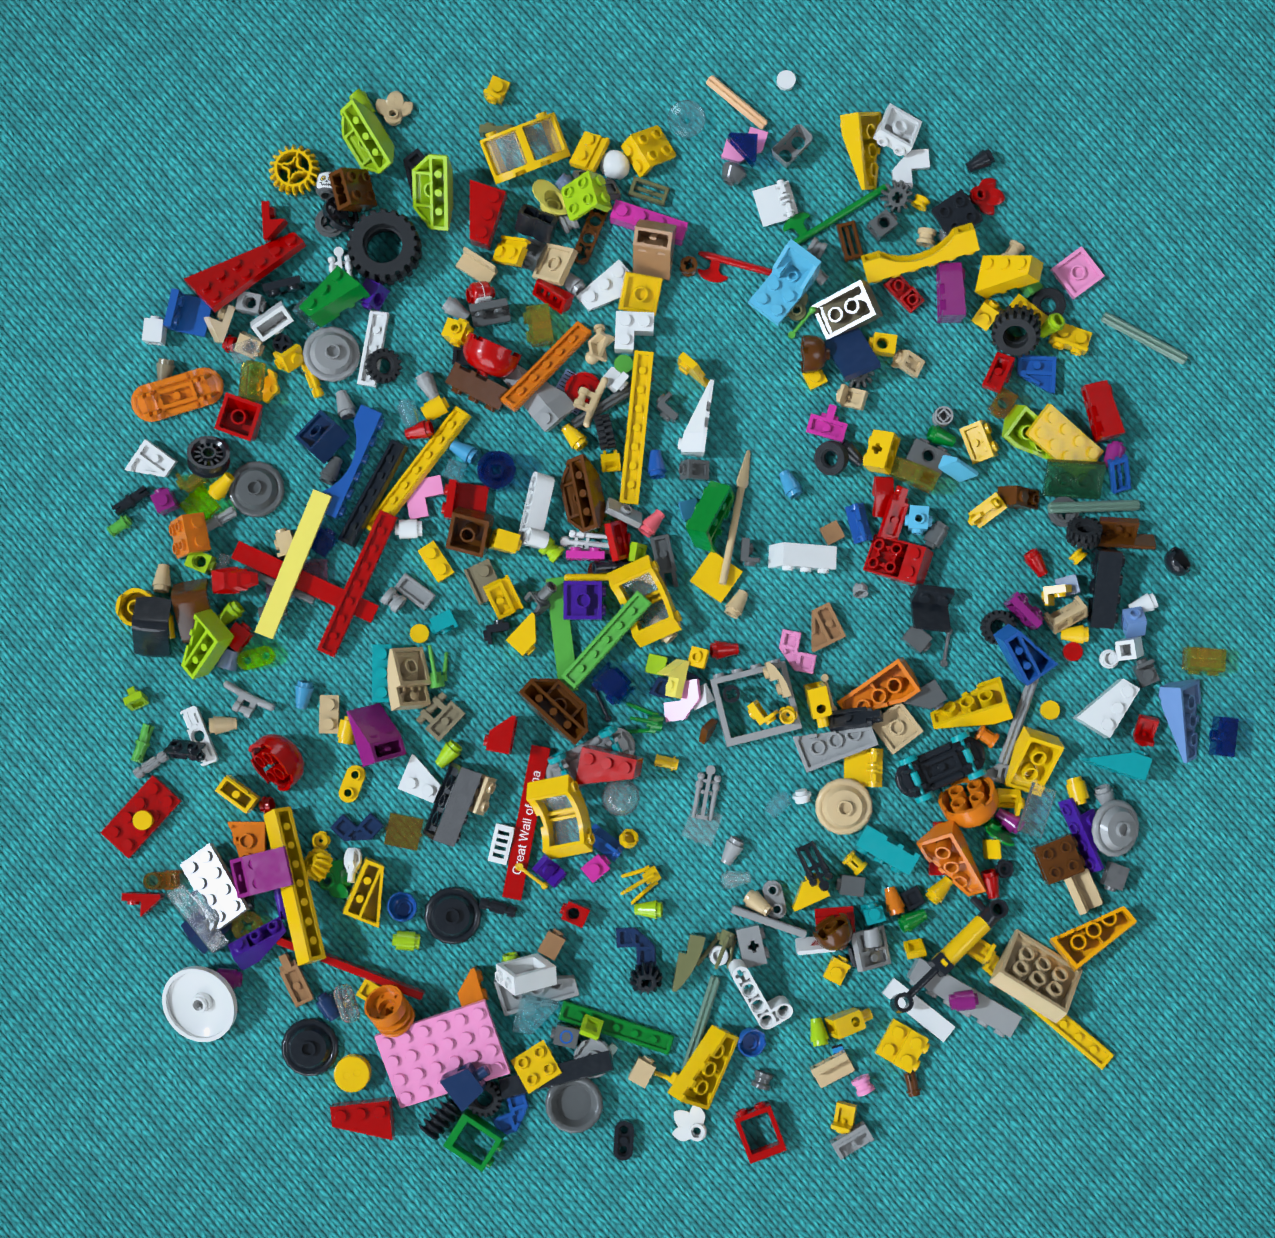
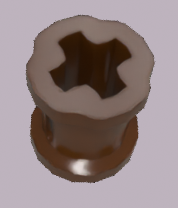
(684, 262)

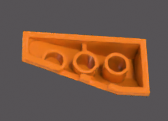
(888, 687)

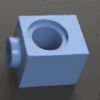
(1133, 622)

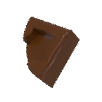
(707, 731)

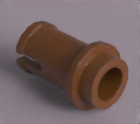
(912, 1084)

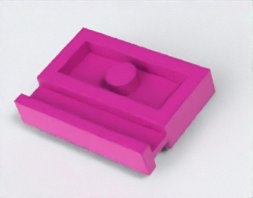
(577, 554)

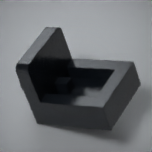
(498, 626)

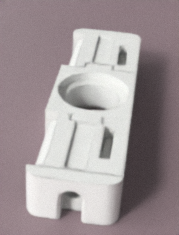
(195, 723)

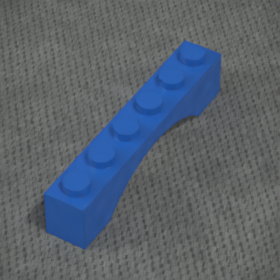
(366, 425)

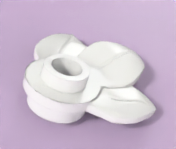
(687, 1122)

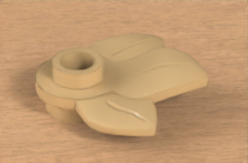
(393, 106)

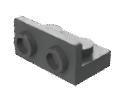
(490, 312)

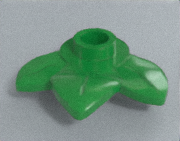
(996, 831)
(338, 880)

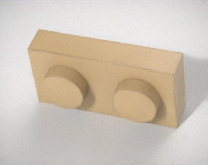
(329, 714)

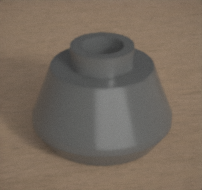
(732, 173)

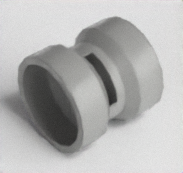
(939, 417)
(393, 600)

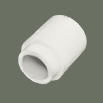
(408, 529)

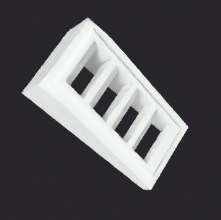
(506, 828)

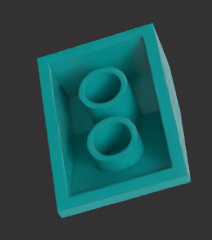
(1128, 764)

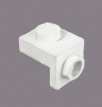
(616, 379)

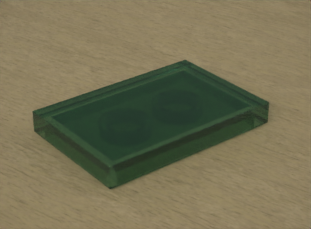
(1073, 479)

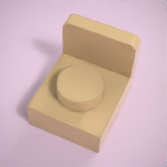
(908, 362)

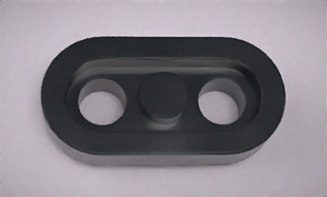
(623, 1139)

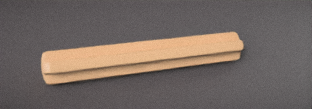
(736, 102)

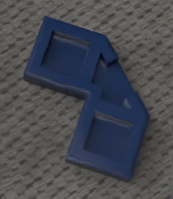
(349, 831)
(634, 938)

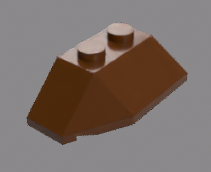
(582, 494)
(557, 707)

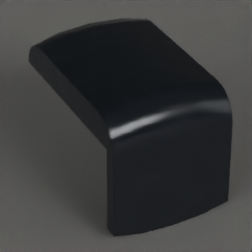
(151, 627)

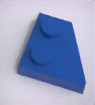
(1038, 371)

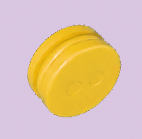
(352, 1073)

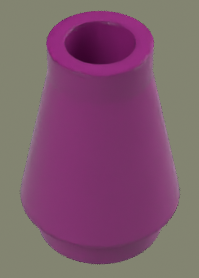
(1008, 820)

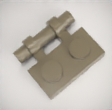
(444, 720)

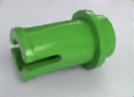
(118, 526)

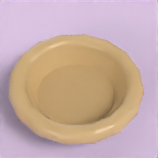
(843, 806)

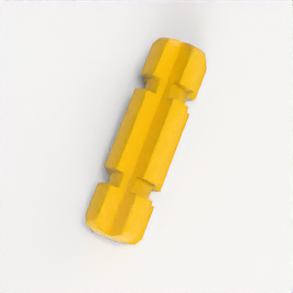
(313, 382)

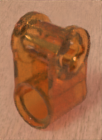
(166, 880)

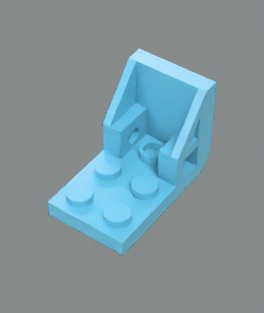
(787, 283)

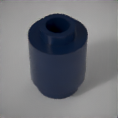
(328, 1006)

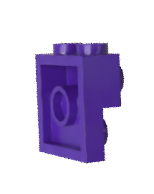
(583, 600)

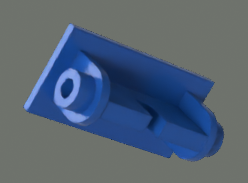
(858, 523)
(606, 843)

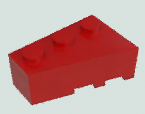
(1102, 411)
(365, 1116)

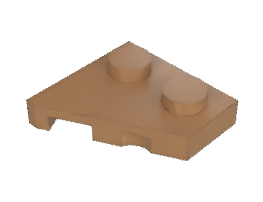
(824, 627)

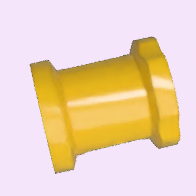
(854, 862)

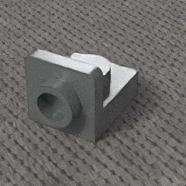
(533, 254)
(694, 470)
(746, 550)
(1145, 672)

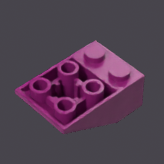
(375, 735)
(261, 872)

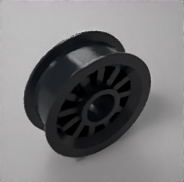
(208, 457)

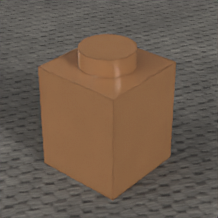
(552, 943)

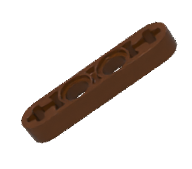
(593, 230)

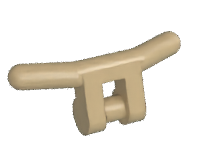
(594, 400)

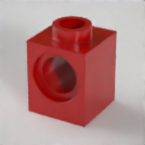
(241, 636)
(580, 920)

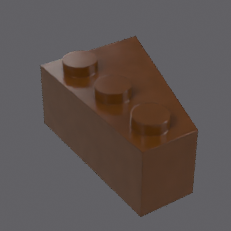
(476, 387)

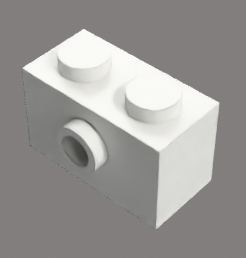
(271, 321)

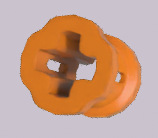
(986, 736)

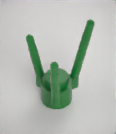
(653, 722)

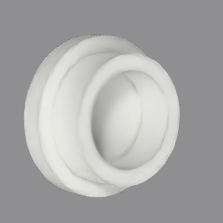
(1108, 659)
(801, 796)

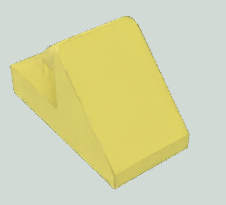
(677, 674)

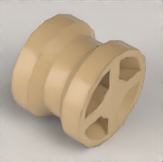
(926, 237)

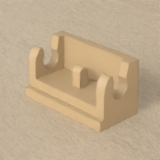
(1066, 615)

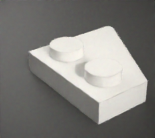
(151, 460)
(419, 781)

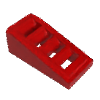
(563, 300)

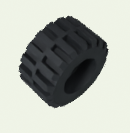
(1016, 317)

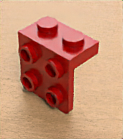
(465, 496)

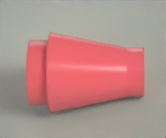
(651, 523)

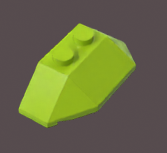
(366, 137)
(433, 191)

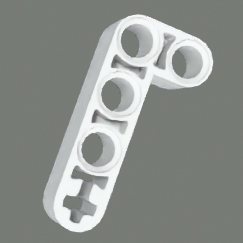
(536, 511)
(753, 993)

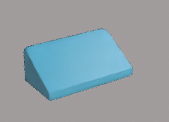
(956, 468)

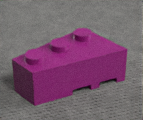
(950, 292)

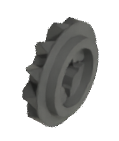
(327, 231)
(1057, 519)

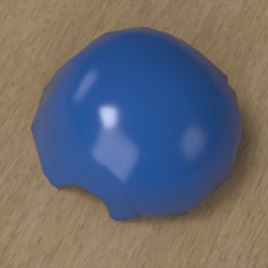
(402, 906)
(751, 1042)

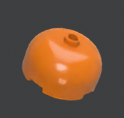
(970, 810)

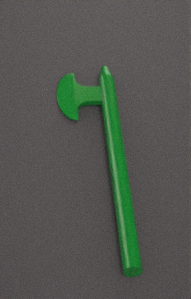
(797, 221)

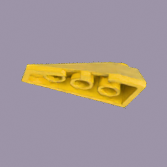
(982, 706)

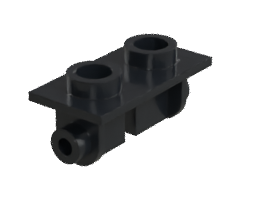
(186, 749)

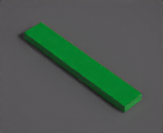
(619, 1027)

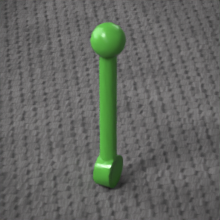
(812, 310)

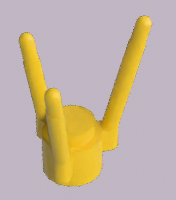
(650, 876)

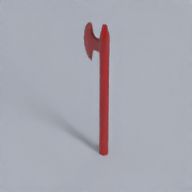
(712, 273)

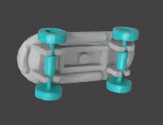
(609, 737)

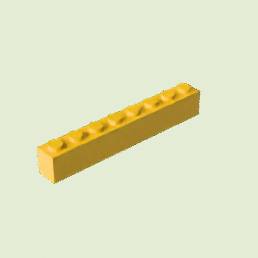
(296, 897)

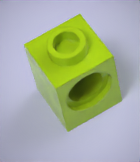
(192, 562)

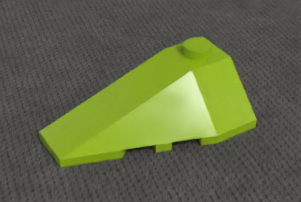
(1015, 427)

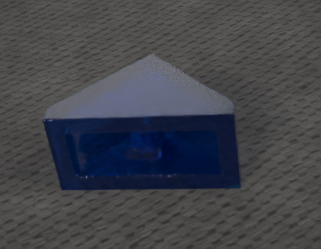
(745, 145)

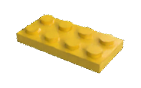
(1061, 437)

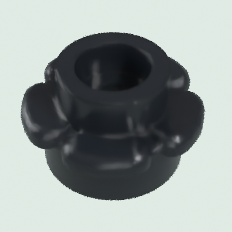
(1004, 873)

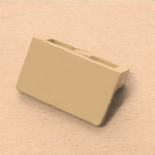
(476, 266)
(1083, 891)
(832, 1068)

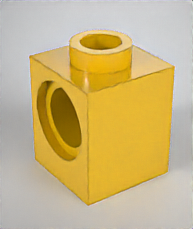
(890, 341)

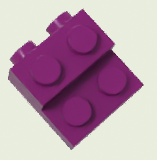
(1028, 615)

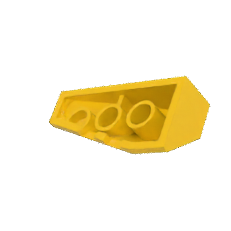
(858, 136)

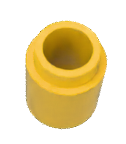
(435, 408)
(345, 732)
(1077, 790)

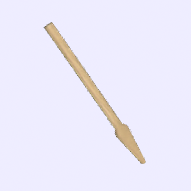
(742, 483)

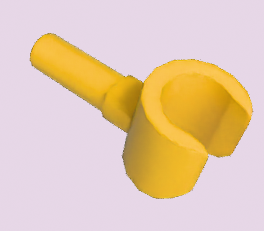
(670, 1079)

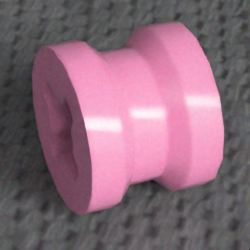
(863, 1085)

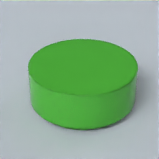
(623, 363)

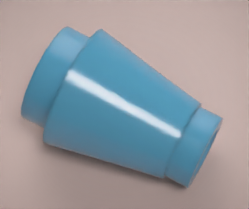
(464, 451)
(791, 486)
(303, 693)

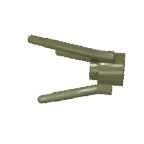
(727, 940)

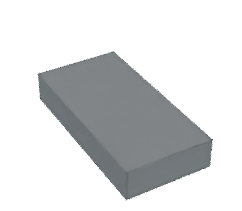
(414, 591)

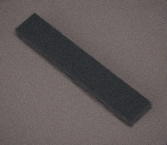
(373, 493)
(571, 1071)

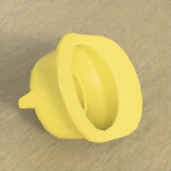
(549, 197)

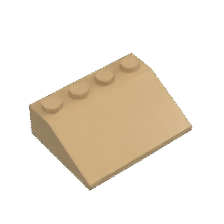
(1036, 976)

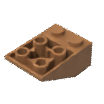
(653, 248)

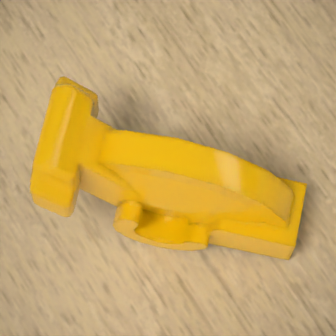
(271, 386)

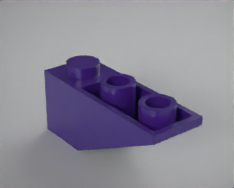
(256, 944)

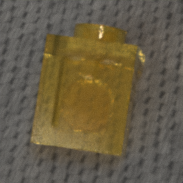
(191, 484)

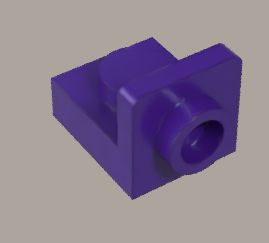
(549, 871)

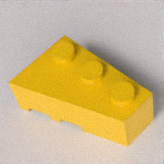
(1007, 272)

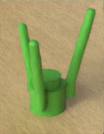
(436, 678)

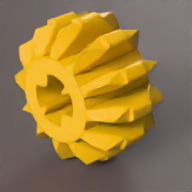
(317, 864)

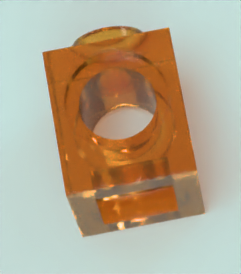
(1008, 397)

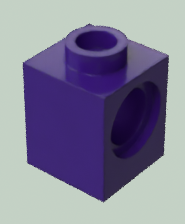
(378, 295)

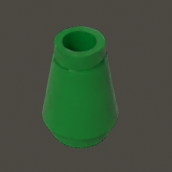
(940, 436)
(912, 920)

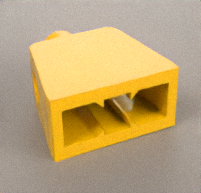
(817, 694)
(840, 1024)

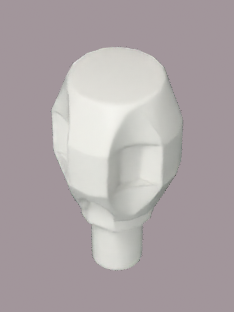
(352, 863)

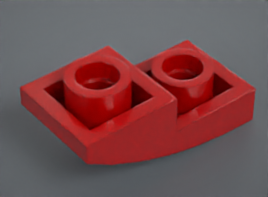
(904, 293)
(882, 490)

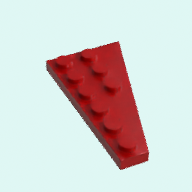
(232, 277)

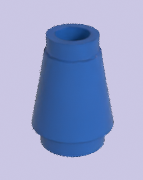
(656, 465)

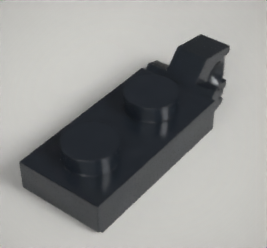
(854, 718)

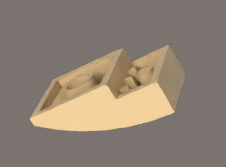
(408, 679)

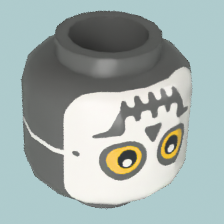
(323, 186)

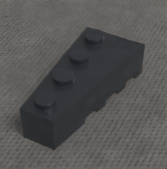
(1105, 587)

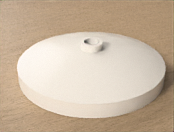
(199, 1003)

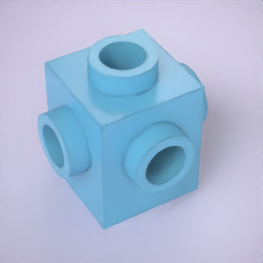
(921, 513)

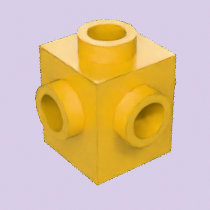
(456, 331)

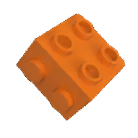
(189, 534)

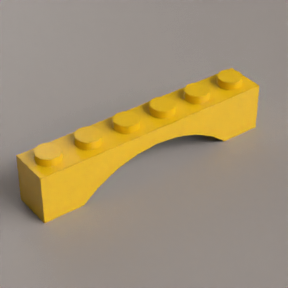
(959, 242)

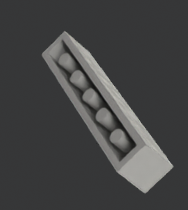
(988, 1010)

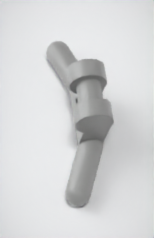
(252, 699)

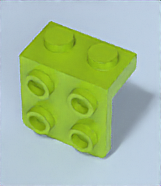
(585, 194)

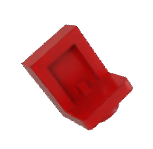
(1145, 730)

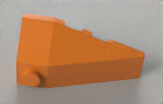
(952, 856)

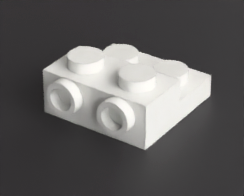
(897, 130)

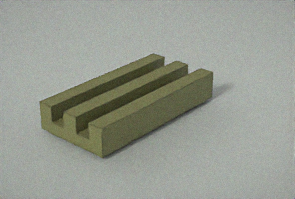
(646, 198)

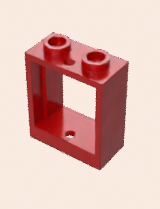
(764, 1151)

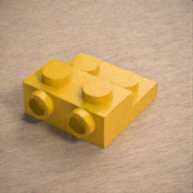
(902, 1046)

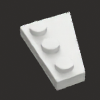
(604, 288)

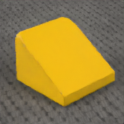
(992, 849)

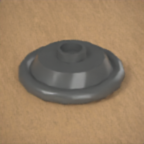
(256, 489)
(574, 1105)

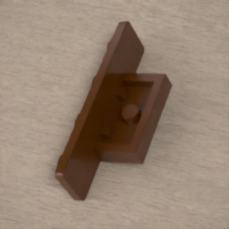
(1123, 534)

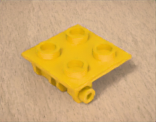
(865, 767)
(536, 1066)

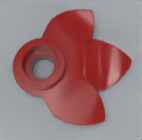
(989, 196)

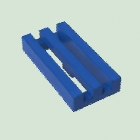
(1124, 459)

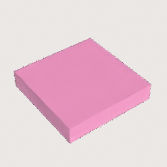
(1077, 273)

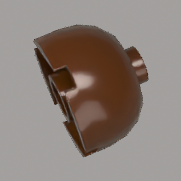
(813, 354)
(834, 932)

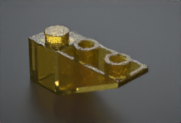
(914, 474)

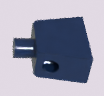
(465, 1083)

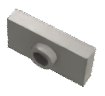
(623, 512)

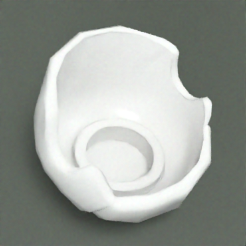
(615, 165)

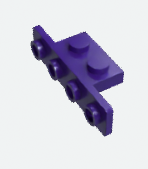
(1081, 828)

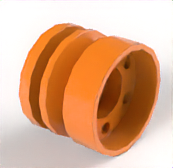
(389, 1011)

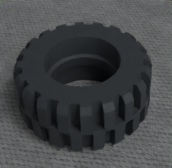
(384, 222)

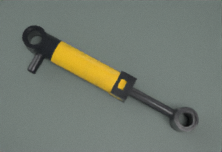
(945, 960)

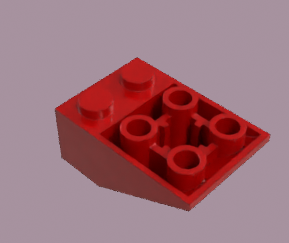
(898, 560)

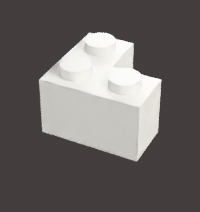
(631, 324)

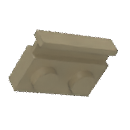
(479, 576)

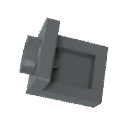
(667, 412)

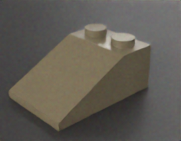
(847, 309)

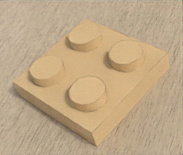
(555, 264)
(897, 728)

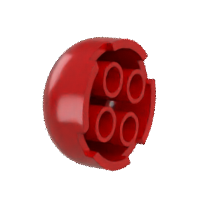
(489, 356)
(285, 755)

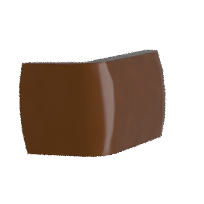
(187, 600)

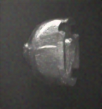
(620, 797)

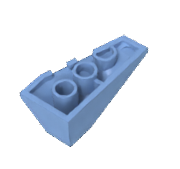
(1180, 706)

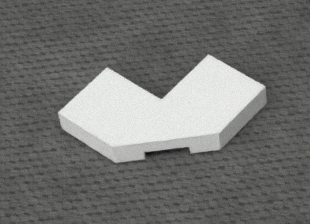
(913, 160)

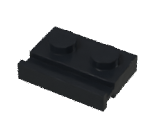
(283, 286)

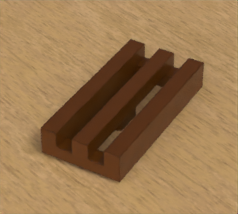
(840, 235)

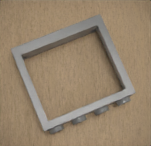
(739, 673)

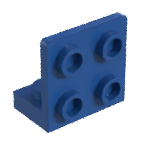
(186, 314)

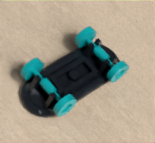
(940, 767)

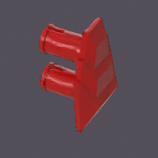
(232, 580)

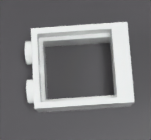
(526, 974)

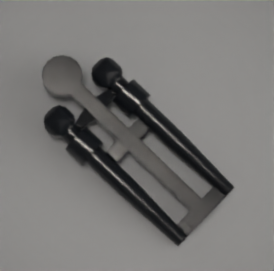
(823, 885)

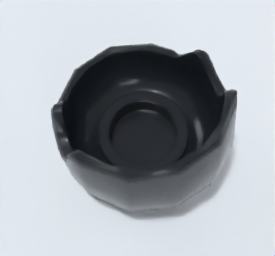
(1176, 562)

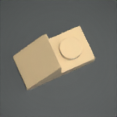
(219, 328)

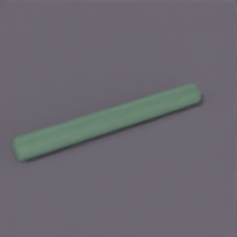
(1144, 338)
(1093, 506)
(703, 1017)

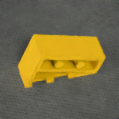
(366, 893)

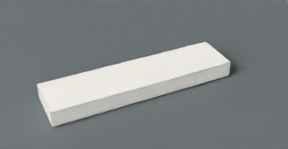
(374, 340)
(921, 1011)

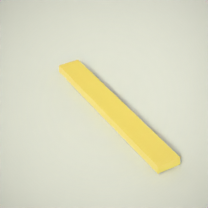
(293, 564)

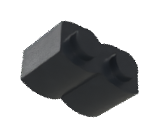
(536, 223)

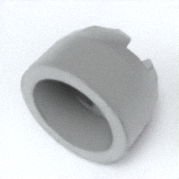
(860, 590)

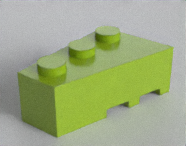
(206, 645)

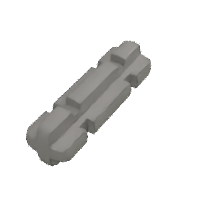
(150, 764)

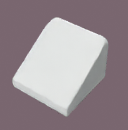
(706, 697)

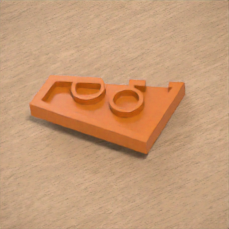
(249, 837)

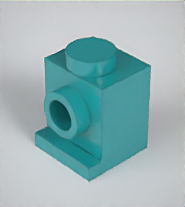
(443, 622)
(872, 913)

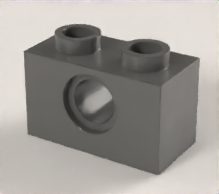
(917, 450)

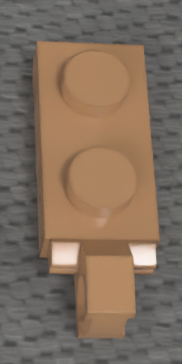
(295, 981)

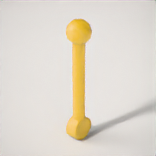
(544, 885)

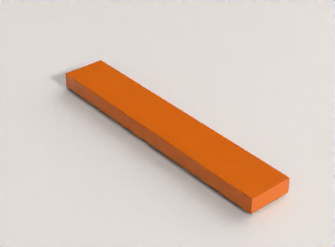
(546, 366)

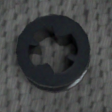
(733, 699)

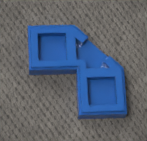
(511, 1121)

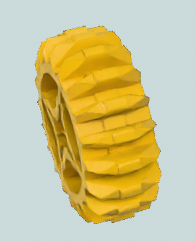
(297, 155)

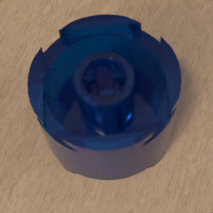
(496, 460)
(613, 684)

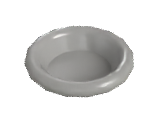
(331, 354)
(1115, 828)

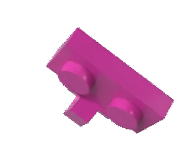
(827, 425)

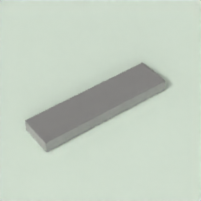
(786, 927)

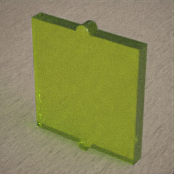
(199, 502)

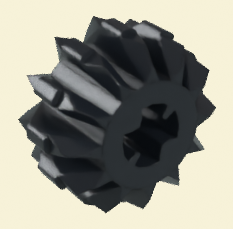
(645, 978)

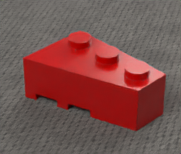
(485, 213)
(606, 765)

